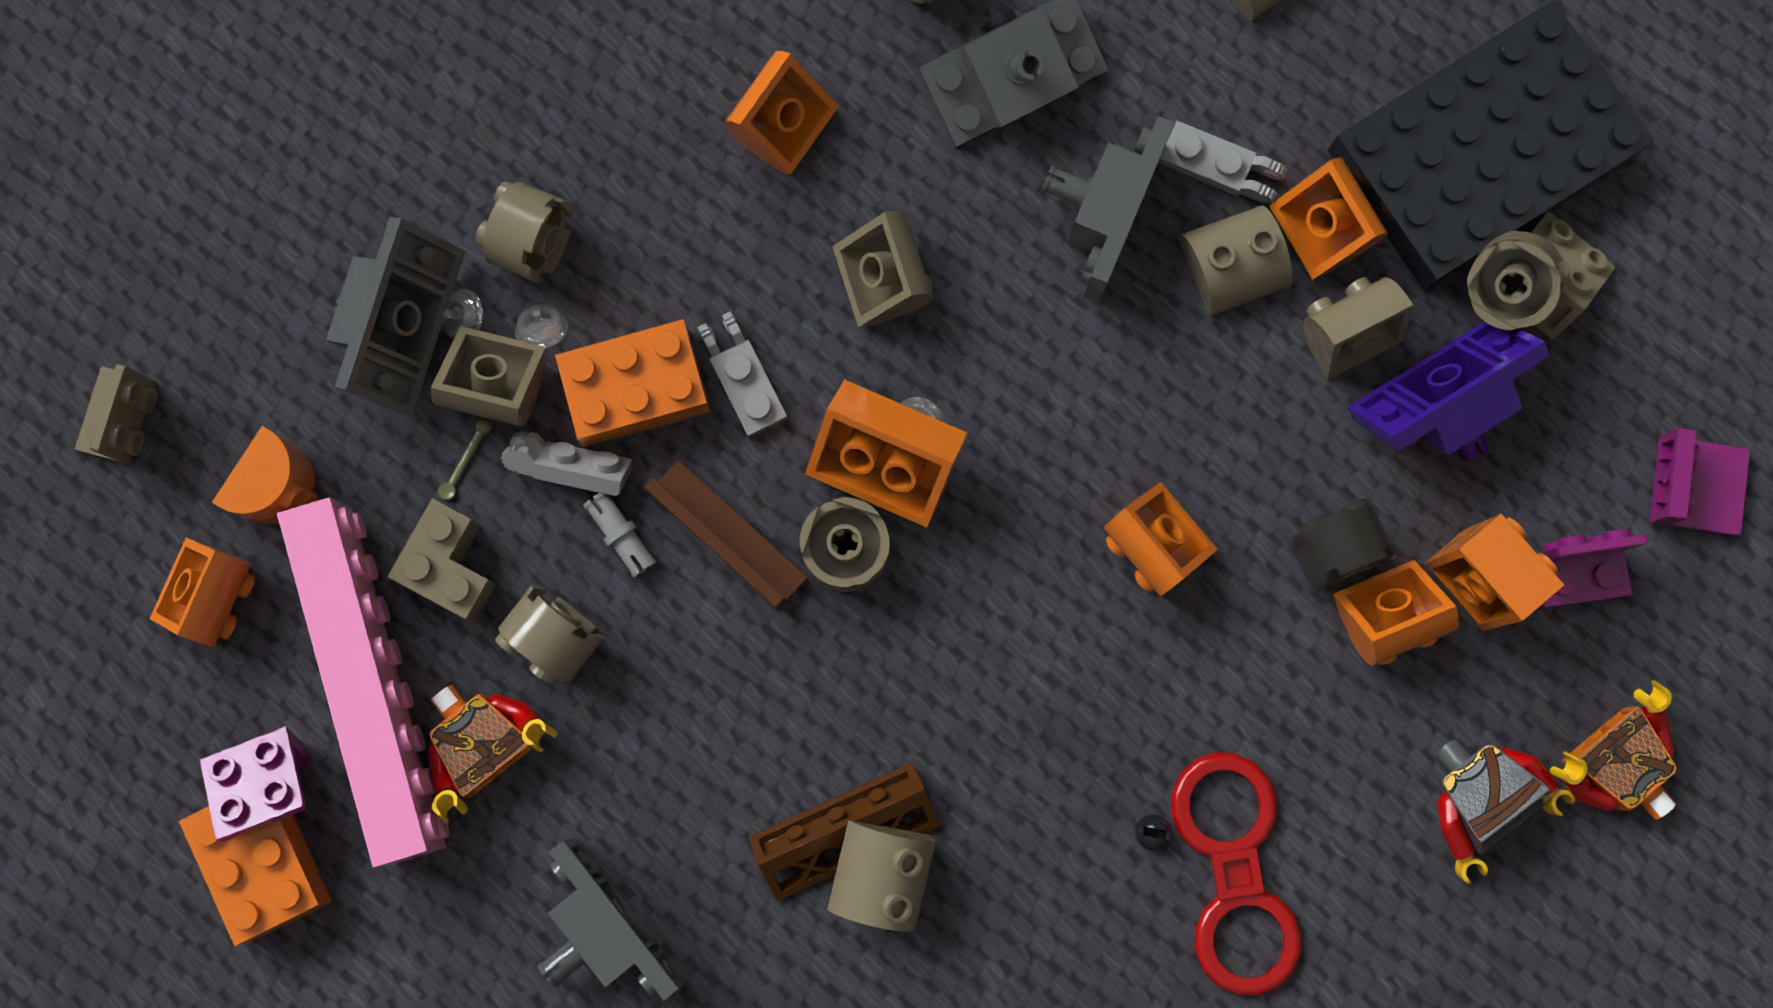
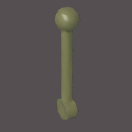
(448, 490)

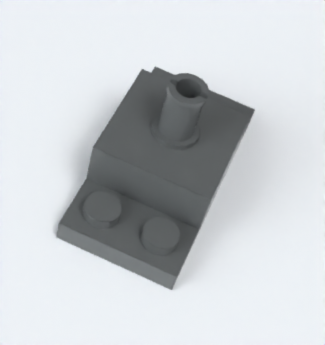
(1012, 70)
(1109, 201)
(394, 315)
(603, 929)

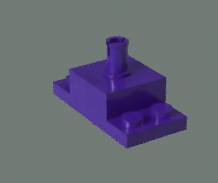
(1453, 392)

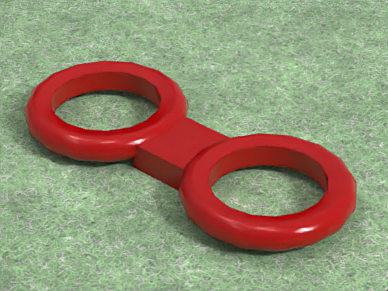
(1236, 874)

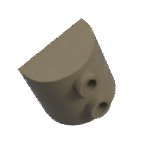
(1238, 259)
(883, 270)
(1357, 326)
(490, 377)
(882, 876)

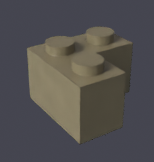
(433, 566)

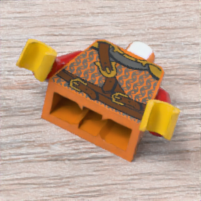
(477, 744)
(1625, 759)

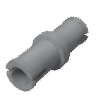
(620, 534)

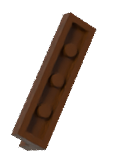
(727, 534)
(804, 836)

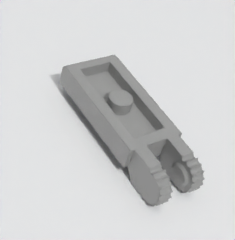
(1219, 163)
(744, 380)
(566, 464)

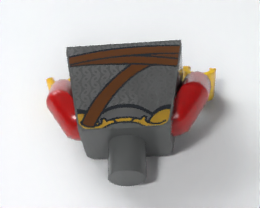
(1489, 798)

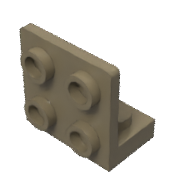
(1584, 273)
(117, 414)

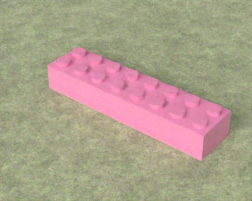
(363, 681)

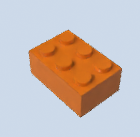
(632, 383)
(885, 453)
(1495, 572)
(257, 877)

